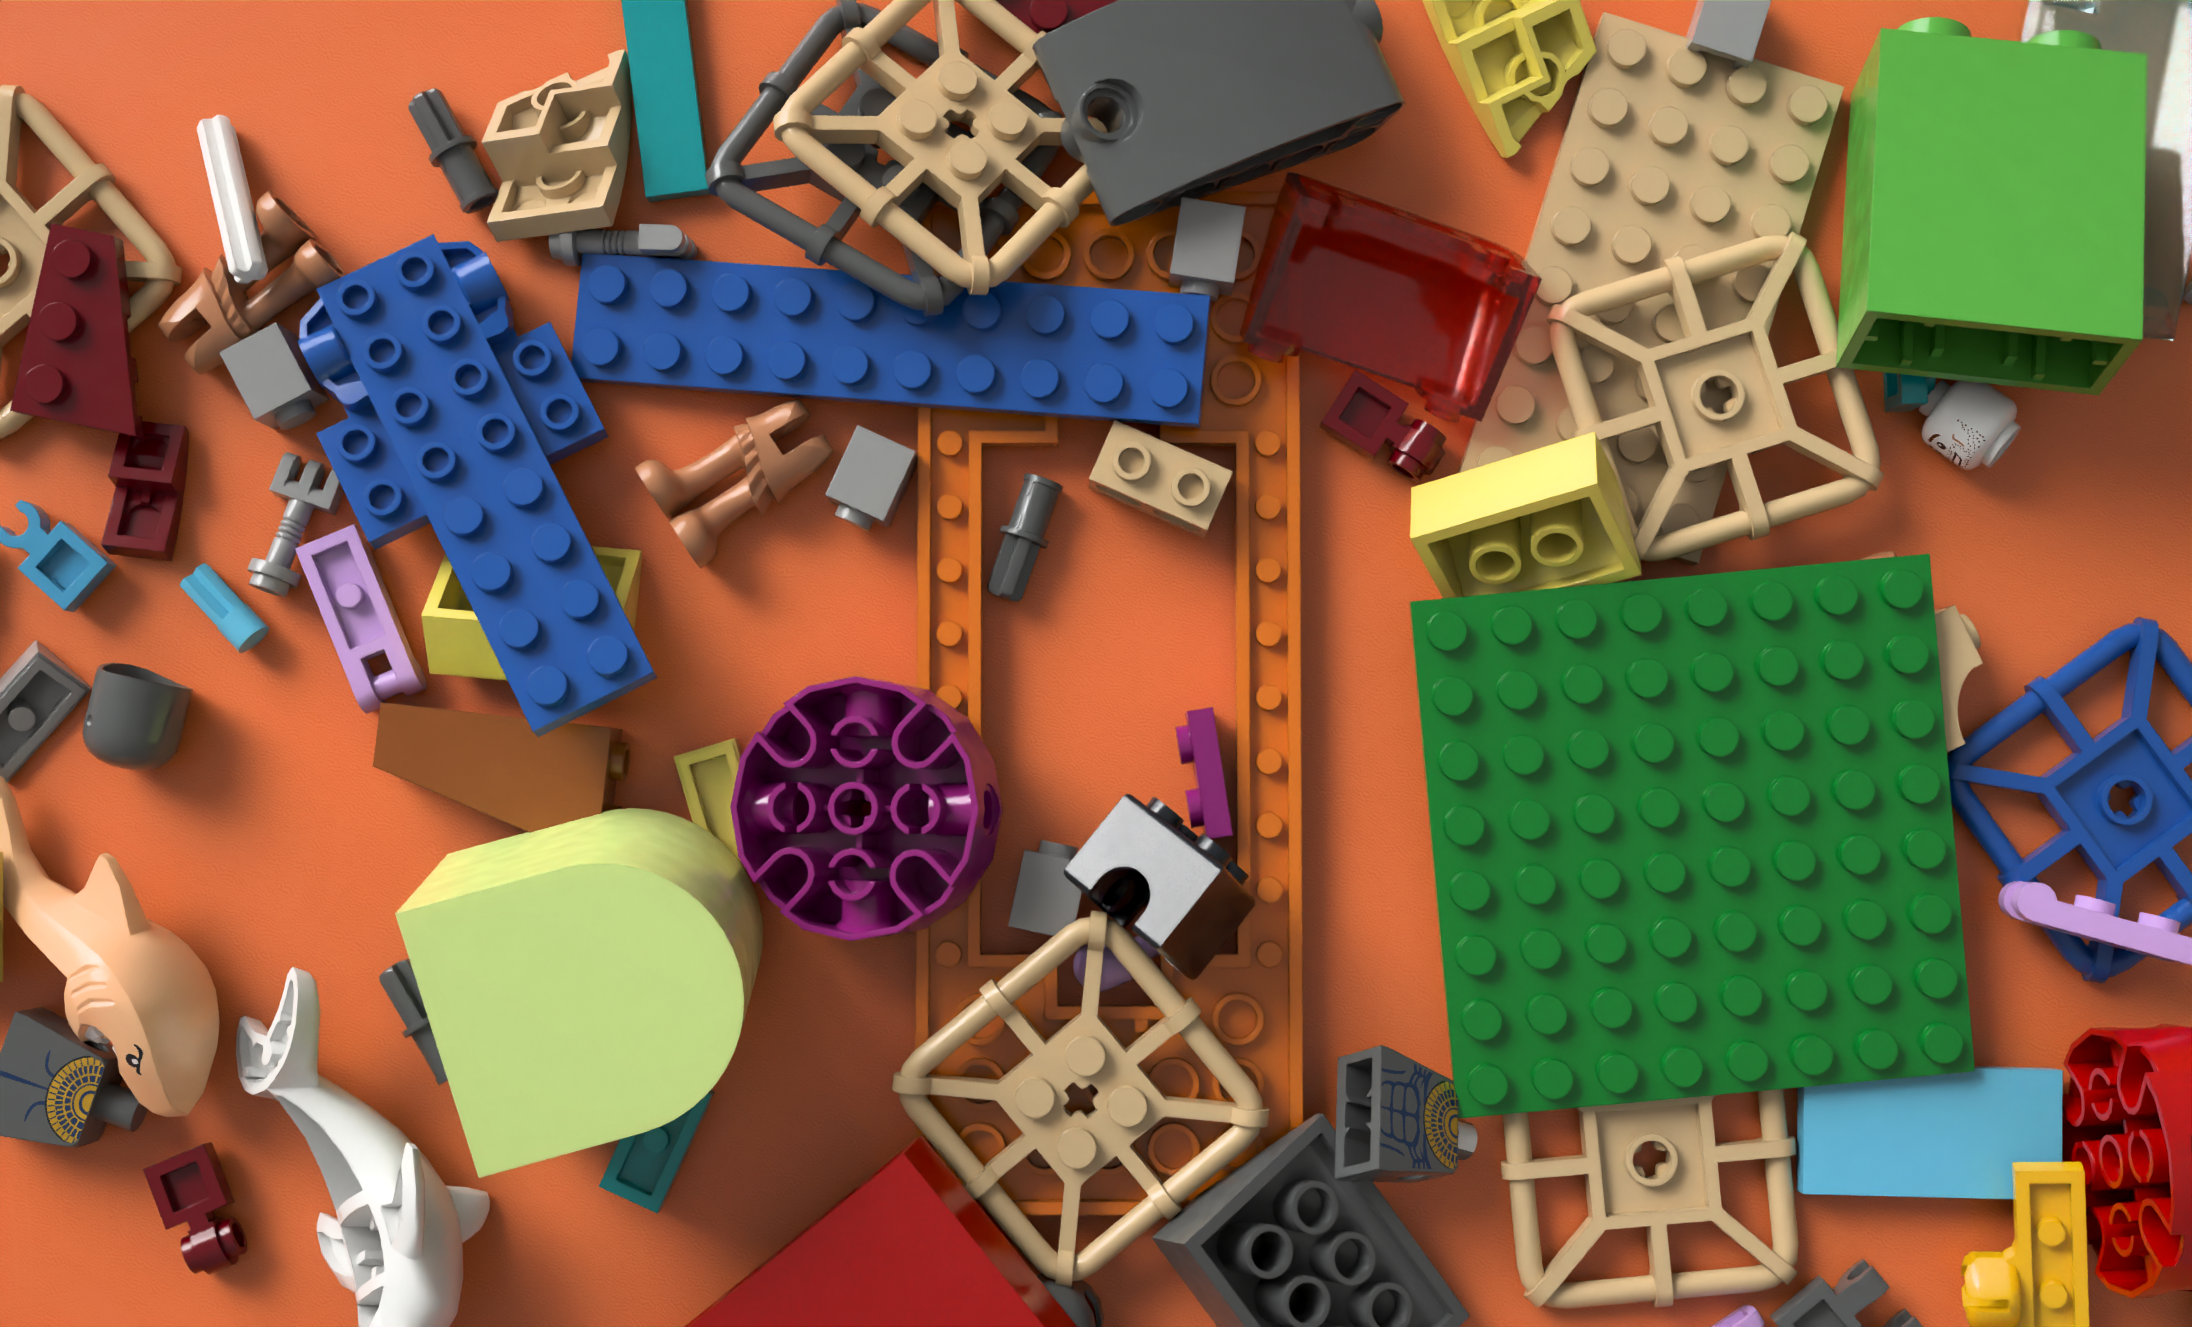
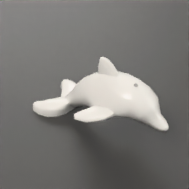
(396, 1218)

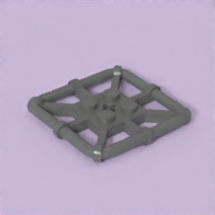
(739, 184)

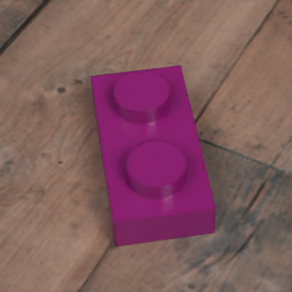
(1200, 746)

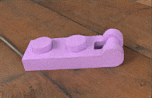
(360, 616)
(2096, 922)

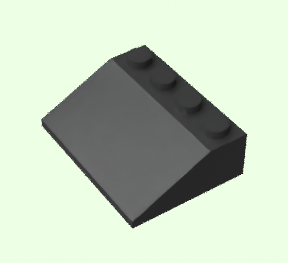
(1303, 1249)

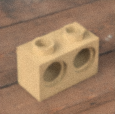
(1159, 479)

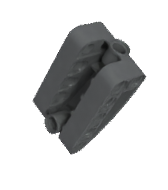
(1213, 92)

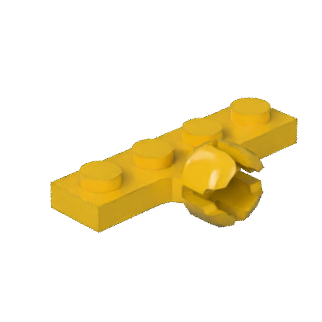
(2046, 1268)

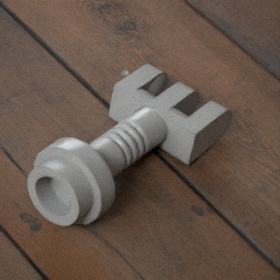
(649, 241)
(274, 572)

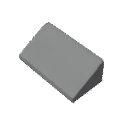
(33, 702)

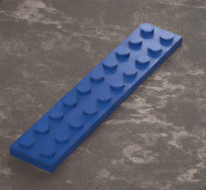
(840, 340)

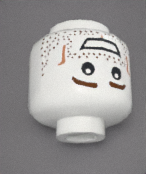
(1969, 423)

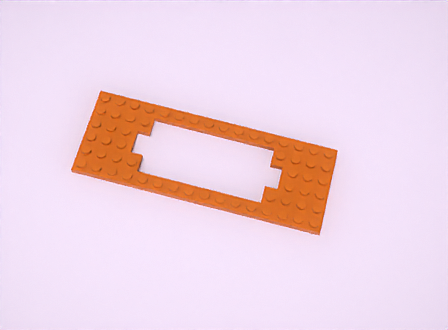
(1244, 996)

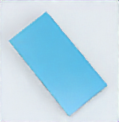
(1928, 1133)

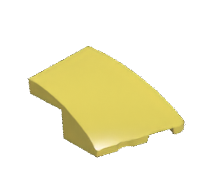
(1512, 58)

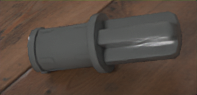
(452, 151)
(1023, 537)
(405, 995)

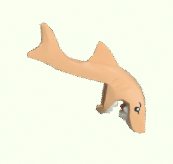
(123, 971)

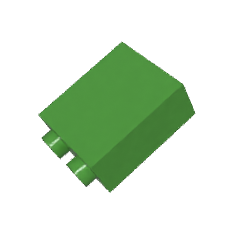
(1994, 209)

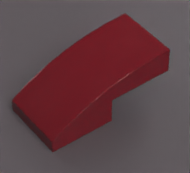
(147, 492)

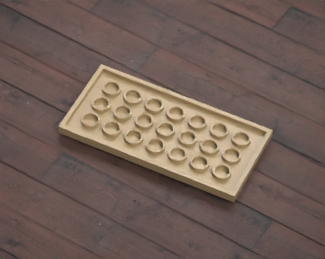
(1655, 165)

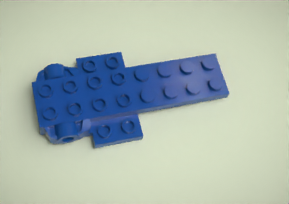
(461, 433)

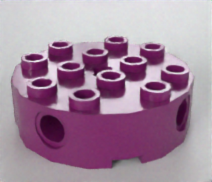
(805, 794)

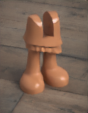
(225, 303)
(767, 470)

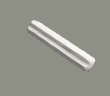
(232, 199)

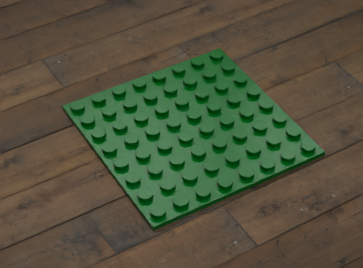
(1692, 836)

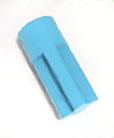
(226, 610)

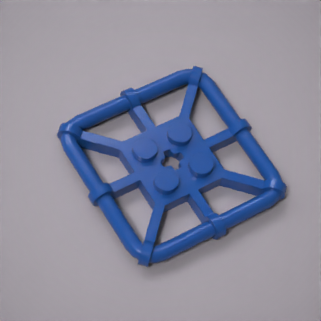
(2080, 786)

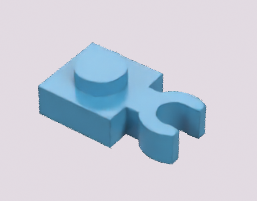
(59, 560)

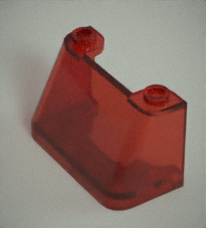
(1388, 295)

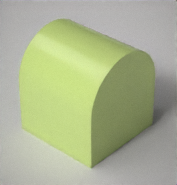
(583, 979)

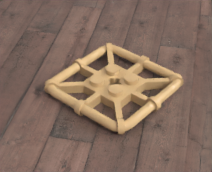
(916, 136)
(26, 230)
(1736, 359)
(1080, 1142)
(1679, 1192)

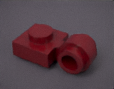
(1368, 417)
(189, 1191)

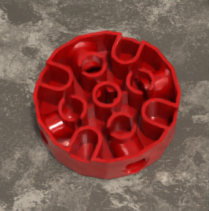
(2134, 1139)

